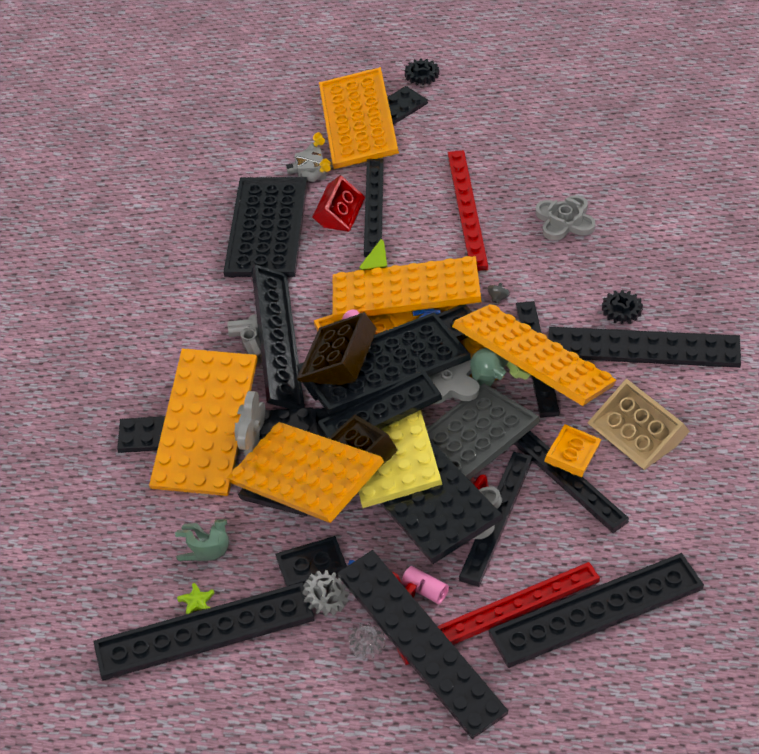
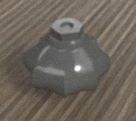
(498, 292)

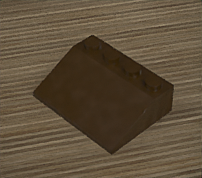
(338, 351)
(366, 437)

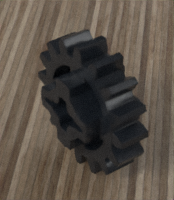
(422, 72)
(622, 307)

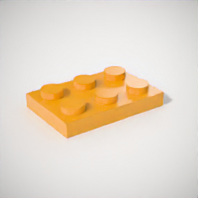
(572, 450)

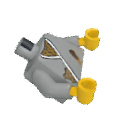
(310, 161)

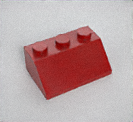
(339, 205)

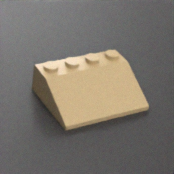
(638, 425)

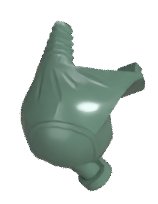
(487, 366)
(209, 546)

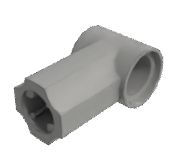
(236, 327)
(251, 342)

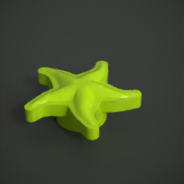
(196, 600)

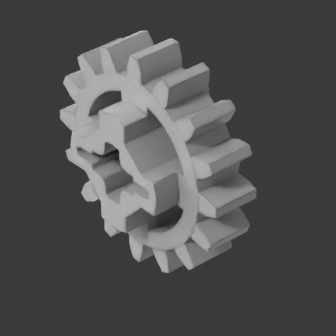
(316, 589)

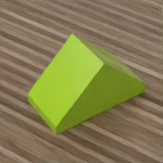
(376, 258)

